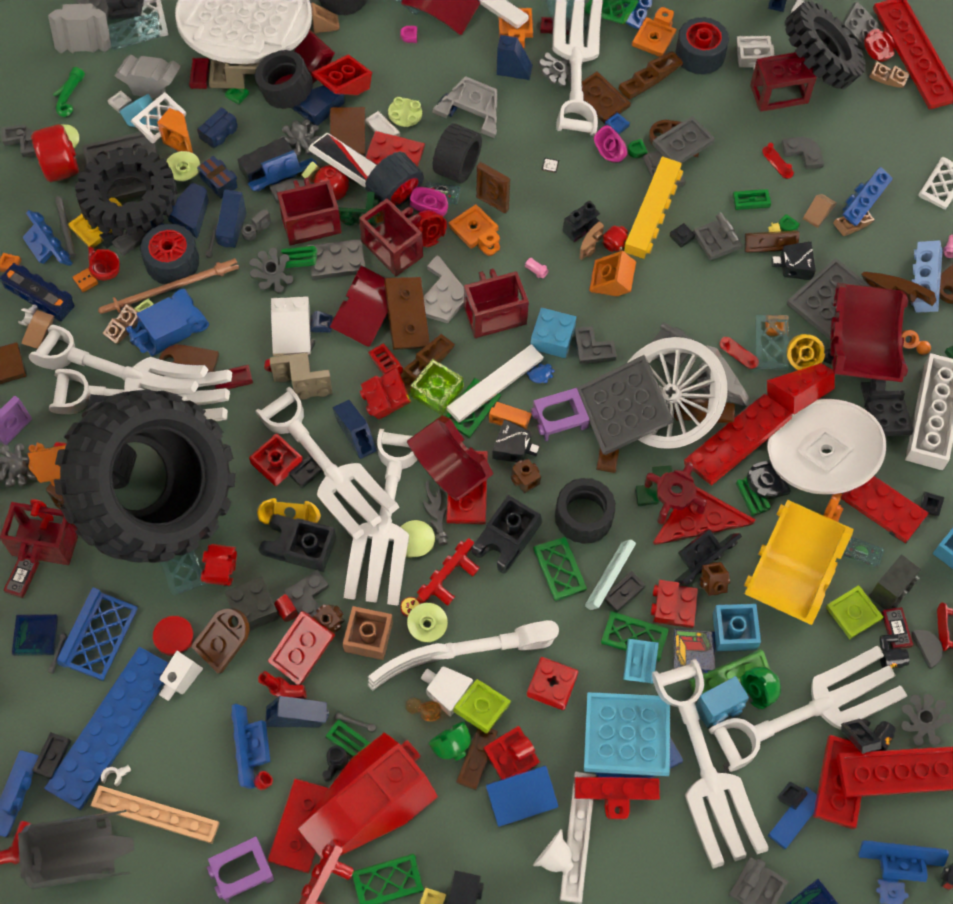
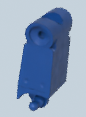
(167, 323)

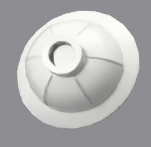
(556, 855)

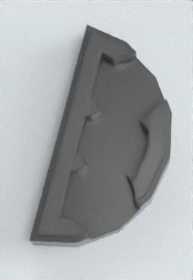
(929, 646)

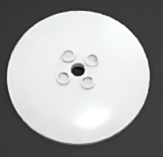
(832, 424)

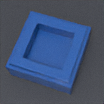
(618, 123)

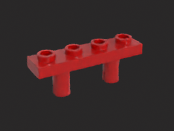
(458, 559)
(322, 871)

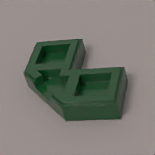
(646, 495)

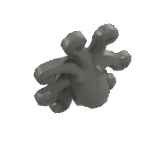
(555, 69)
(299, 136)
(271, 270)
(15, 465)
(925, 719)

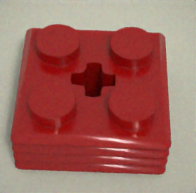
(279, 449)
(558, 694)

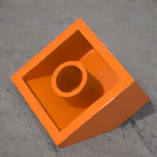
(175, 131)
(613, 274)

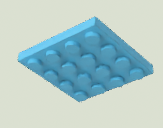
(627, 734)

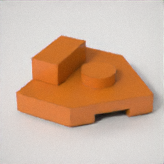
(833, 509)

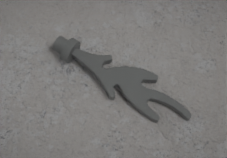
(433, 510)

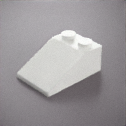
(290, 325)

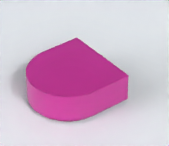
(409, 34)

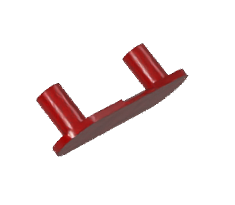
(777, 162)
(739, 353)
(45, 517)
(943, 632)

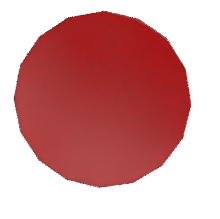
(879, 45)
(173, 635)

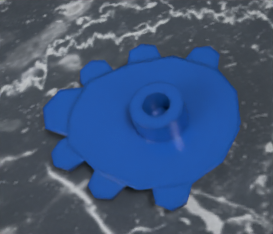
(541, 373)
(891, 891)

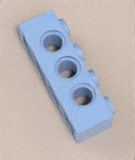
(931, 252)

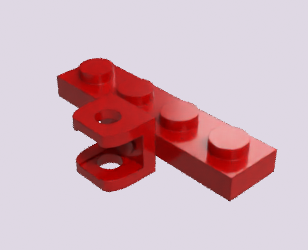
(616, 792)

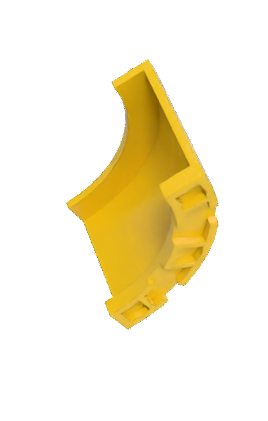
(798, 561)

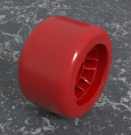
(55, 153)

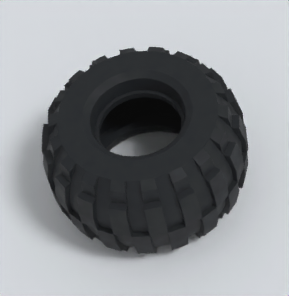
(194, 468)

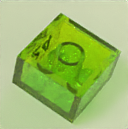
(437, 386)

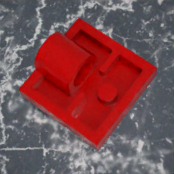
(511, 753)

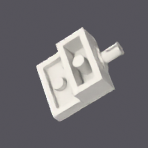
(751, 48)

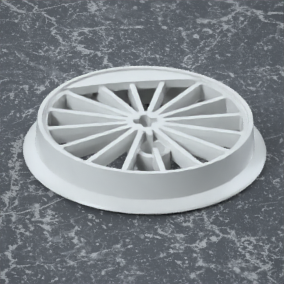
(717, 383)

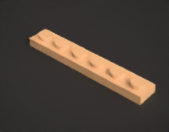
(156, 814)

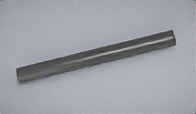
(64, 223)

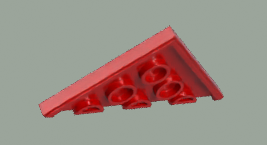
(688, 523)

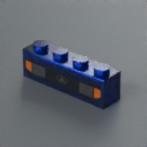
(37, 291)

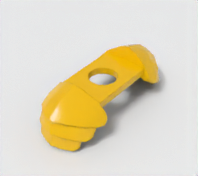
(305, 511)

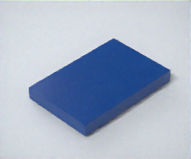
(521, 796)

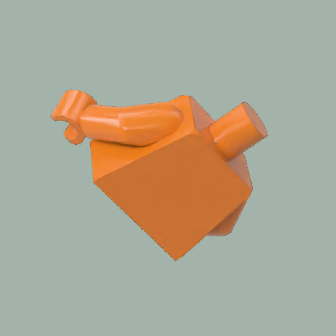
(43, 461)

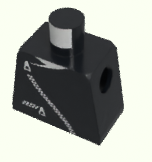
(796, 261)
(513, 443)

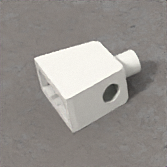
(178, 675)
(446, 687)

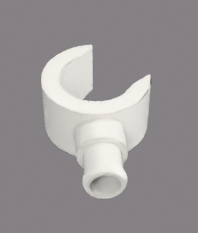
(28, 315)
(120, 773)

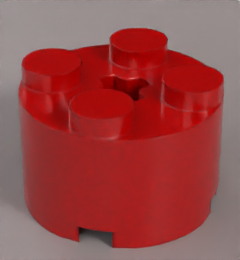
(219, 564)

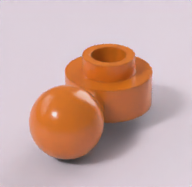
(922, 347)

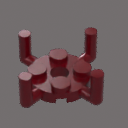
(675, 500)

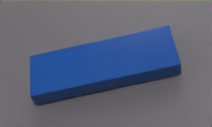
(793, 821)

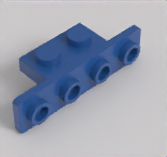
(279, 168)
(865, 196)
(43, 242)
(251, 745)
(15, 790)
(903, 861)

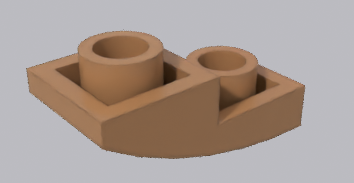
(893, 77)
(846, 227)
(590, 240)
(116, 328)
(37, 329)

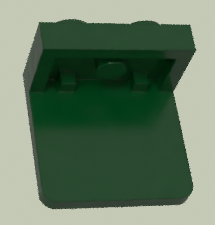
(351, 216)

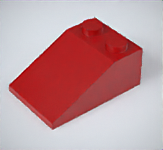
(344, 76)

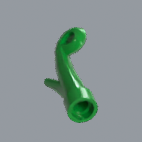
(65, 91)

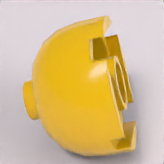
(805, 351)

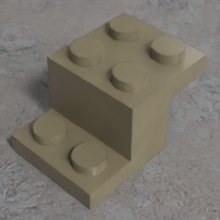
(229, 74)
(304, 382)

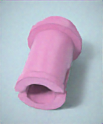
(948, 249)
(535, 267)

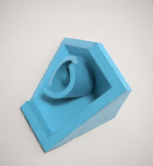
(135, 108)

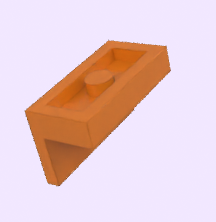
(512, 414)

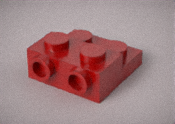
(384, 394)
(674, 604)

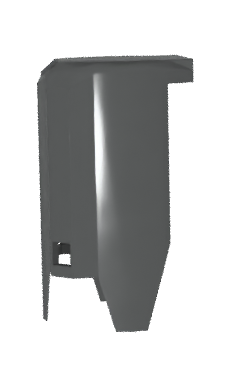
(70, 850)

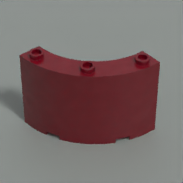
(868, 332)

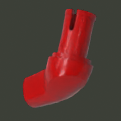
(280, 687)
(12, 854)

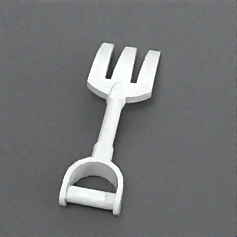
(577, 54)
(135, 378)
(199, 397)
(336, 477)
(382, 532)
(526, 637)
(822, 703)
(711, 783)

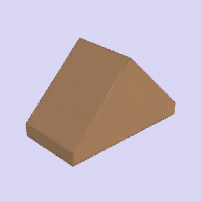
(323, 19)
(819, 210)

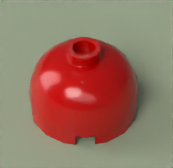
(338, 180)
(432, 227)

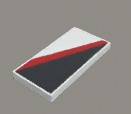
(342, 158)

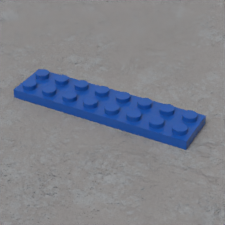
(108, 729)

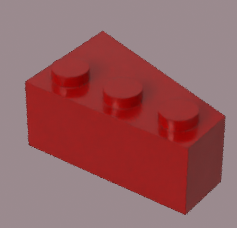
(801, 387)

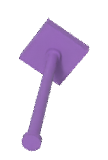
(12, 419)

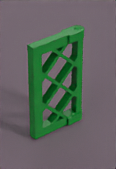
(612, 17)
(477, 421)
(568, 556)
(636, 622)
(401, 892)

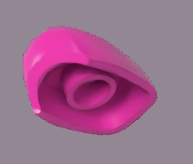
(610, 144)
(429, 199)

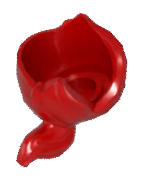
(103, 264)

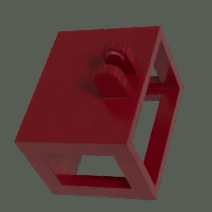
(780, 72)
(309, 212)
(396, 240)
(494, 303)
(52, 545)

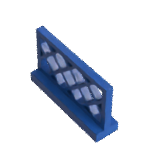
(81, 626)

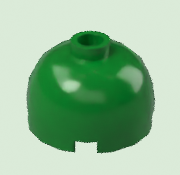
(762, 686)
(451, 742)

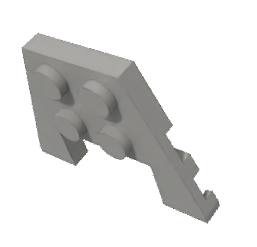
(474, 98)
(446, 295)

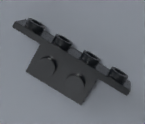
(702, 552)

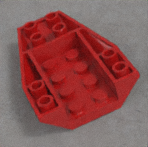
(369, 798)

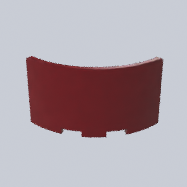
(451, 12)
(314, 53)
(365, 308)
(448, 459)

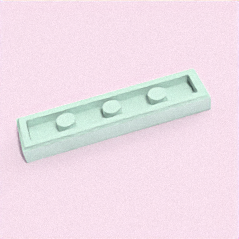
(610, 574)

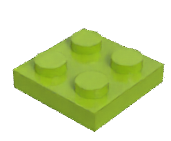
(854, 612)
(481, 706)

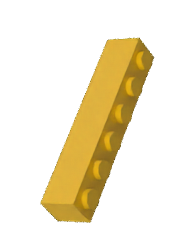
(653, 207)

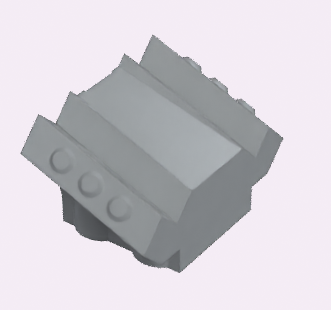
(79, 28)
(147, 75)
(735, 390)

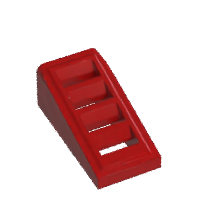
(391, 359)

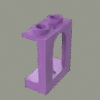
(547, 427)
(229, 890)

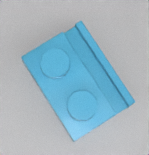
(640, 660)

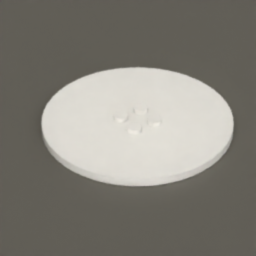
(242, 28)

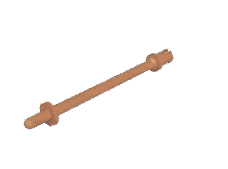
(219, 269)

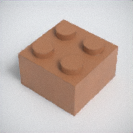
(368, 633)

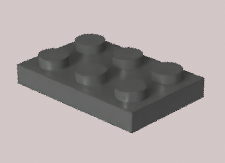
(683, 140)
(337, 259)

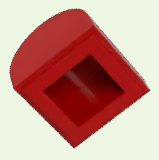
(286, 608)

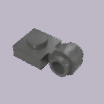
(259, 222)

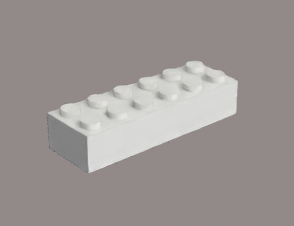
(933, 415)

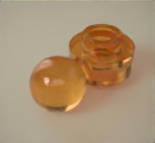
(429, 710)

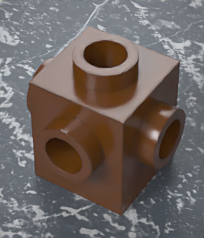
(525, 475)
(715, 579)
(330, 617)

